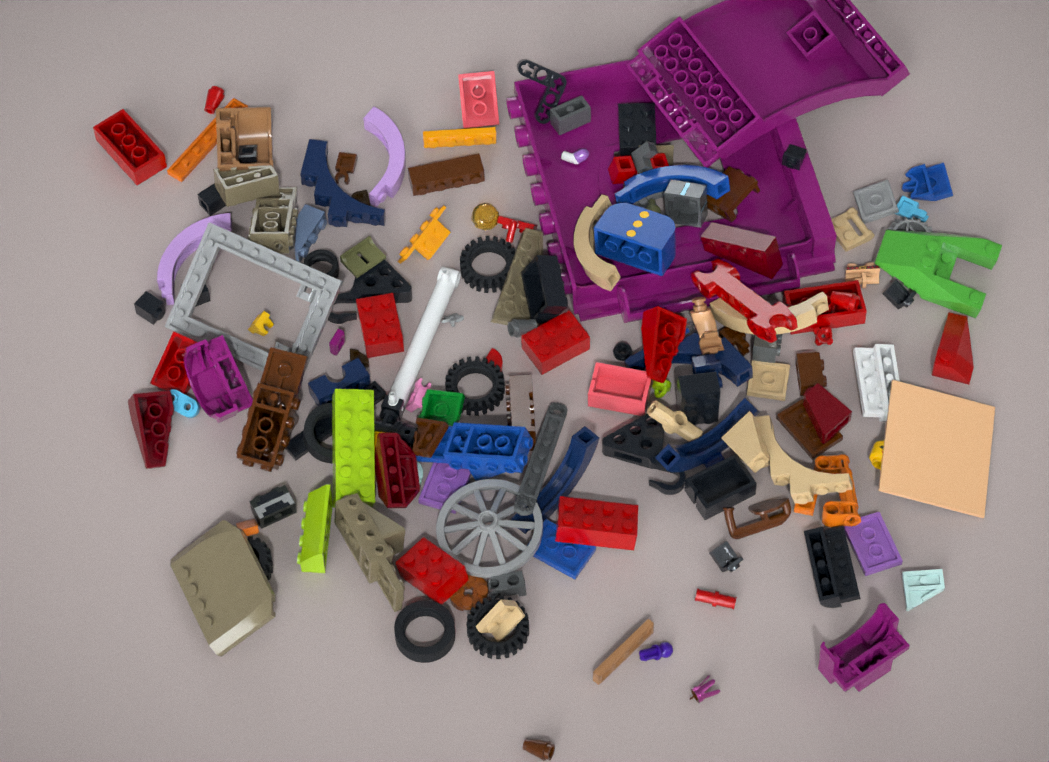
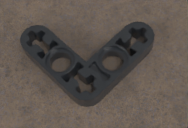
(548, 82)

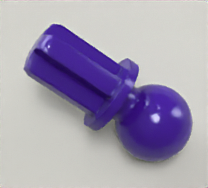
(656, 652)

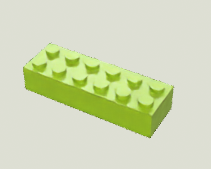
(353, 444)

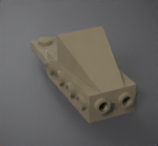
(275, 220)
(373, 543)

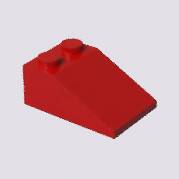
(171, 369)

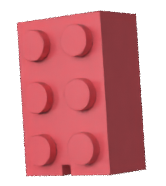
(619, 389)

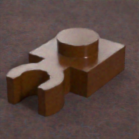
(345, 164)

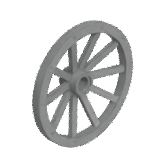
(488, 530)

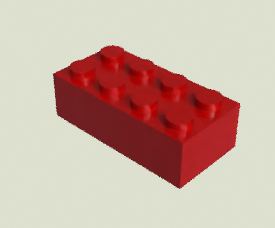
(130, 147)
(836, 315)
(597, 523)

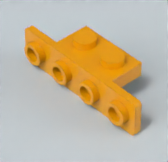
(428, 239)

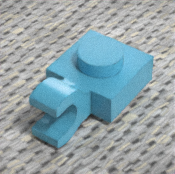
(909, 208)

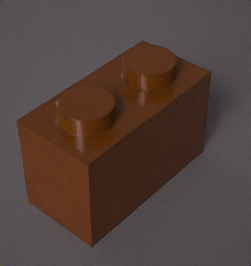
(809, 371)

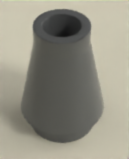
(519, 327)

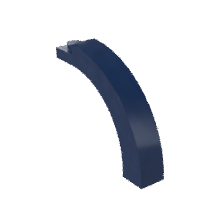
(692, 454)
(567, 475)

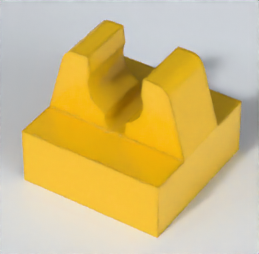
(258, 324)

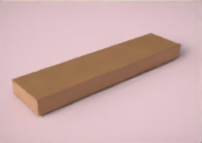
(623, 652)

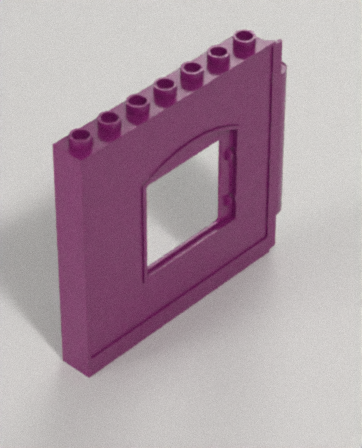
(786, 206)

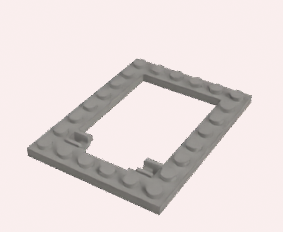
(322, 297)

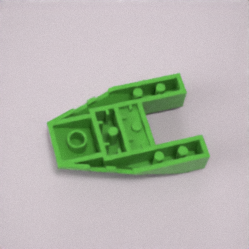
(926, 263)

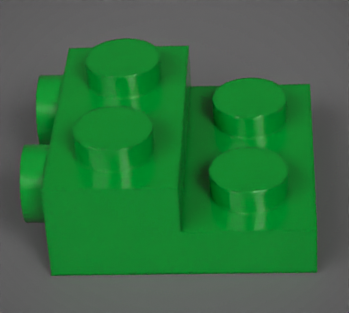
(442, 406)

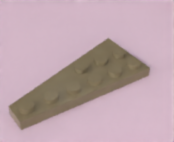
(512, 300)

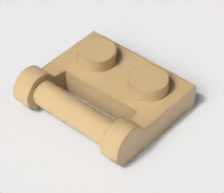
(846, 234)

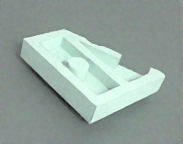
(921, 586)

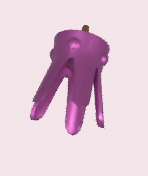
(698, 691)

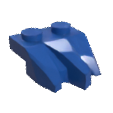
(928, 183)

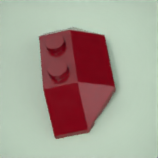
(395, 471)

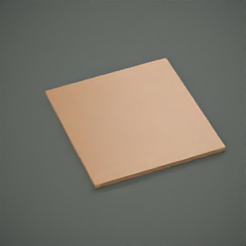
(937, 449)

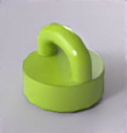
(664, 387)

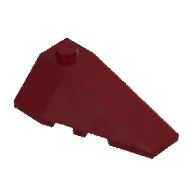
(151, 421)

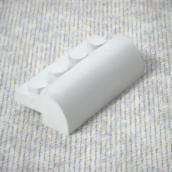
(874, 373)

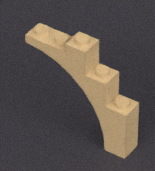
(802, 480)

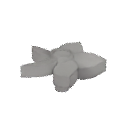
(453, 319)

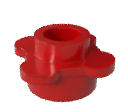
(827, 331)

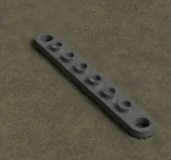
(540, 459)

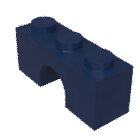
(354, 376)

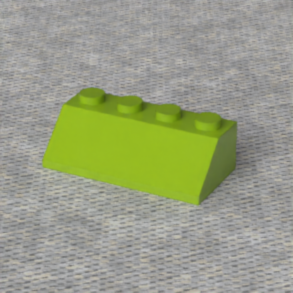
(316, 530)

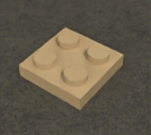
(769, 380)

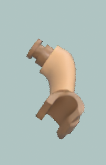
(706, 327)

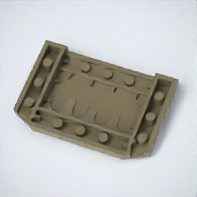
(224, 586)

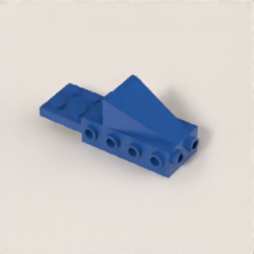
(483, 449)

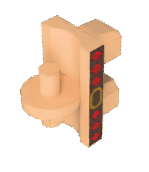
(864, 274)

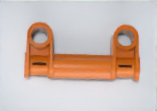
(839, 512)

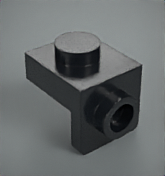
(899, 295)
(725, 557)

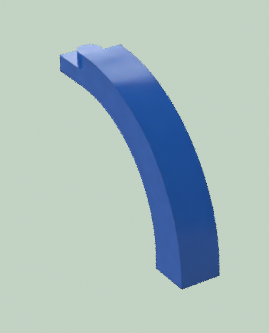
(659, 178)

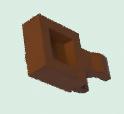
(736, 338)

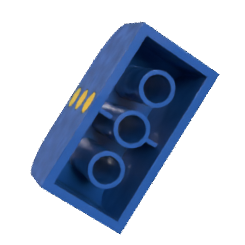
(636, 237)

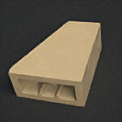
(748, 442)

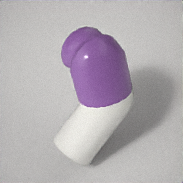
(577, 157)

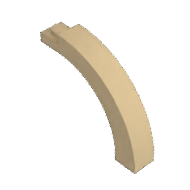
(597, 270)
(804, 313)

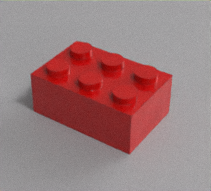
(380, 325)
(555, 342)
(432, 571)

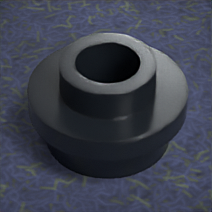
(622, 347)

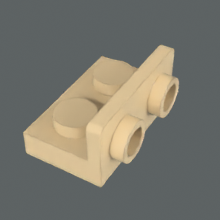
(501, 619)

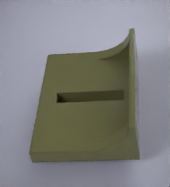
(368, 251)

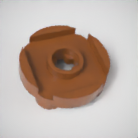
(466, 602)

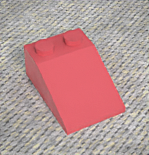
(478, 99)

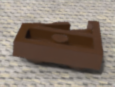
(428, 436)

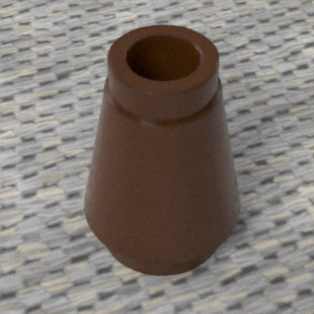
(540, 748)

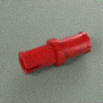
(715, 598)

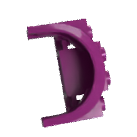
(216, 380)
(865, 653)

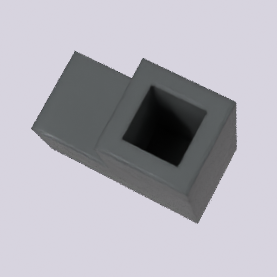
(642, 156)

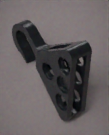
(381, 285)
(632, 450)

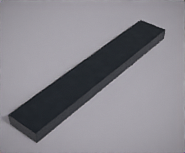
(323, 428)

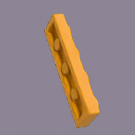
(459, 137)

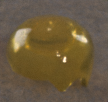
(485, 216)

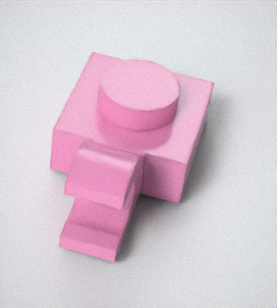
(416, 396)

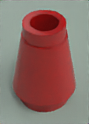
(214, 98)
(845, 300)

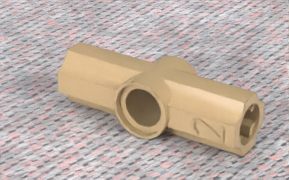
(673, 421)

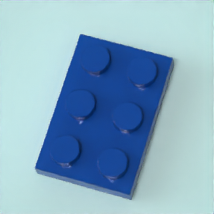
(562, 556)

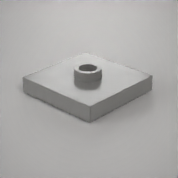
(876, 201)

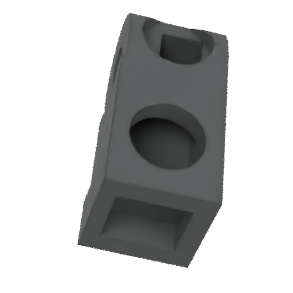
(507, 584)

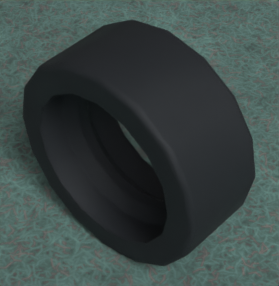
(326, 256)

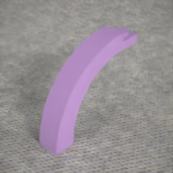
(387, 132)
(180, 249)

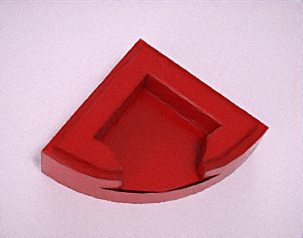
(495, 356)

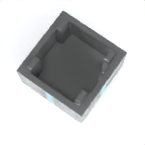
(686, 203)

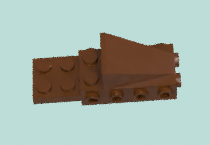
(272, 411)

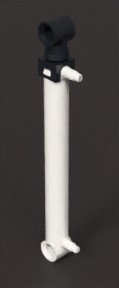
(393, 403)

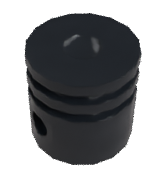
(405, 431)

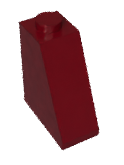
(825, 412)

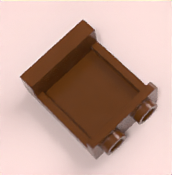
(740, 188)

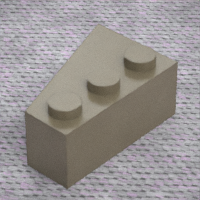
(246, 185)

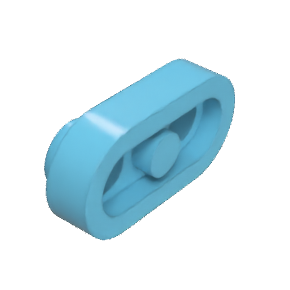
(180, 403)

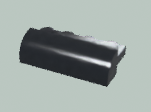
(832, 566)

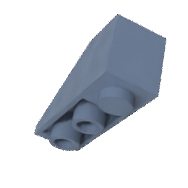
(309, 225)

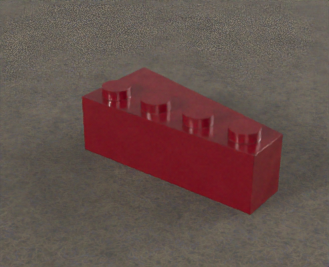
(744, 247)

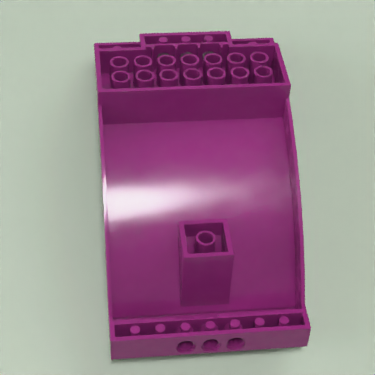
(759, 66)

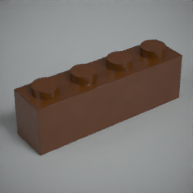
(446, 174)

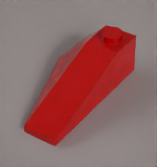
(661, 337)
(954, 352)

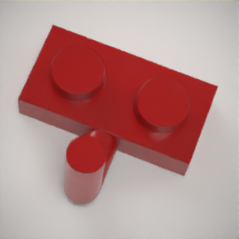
(512, 224)

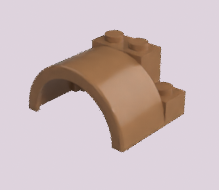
(251, 128)

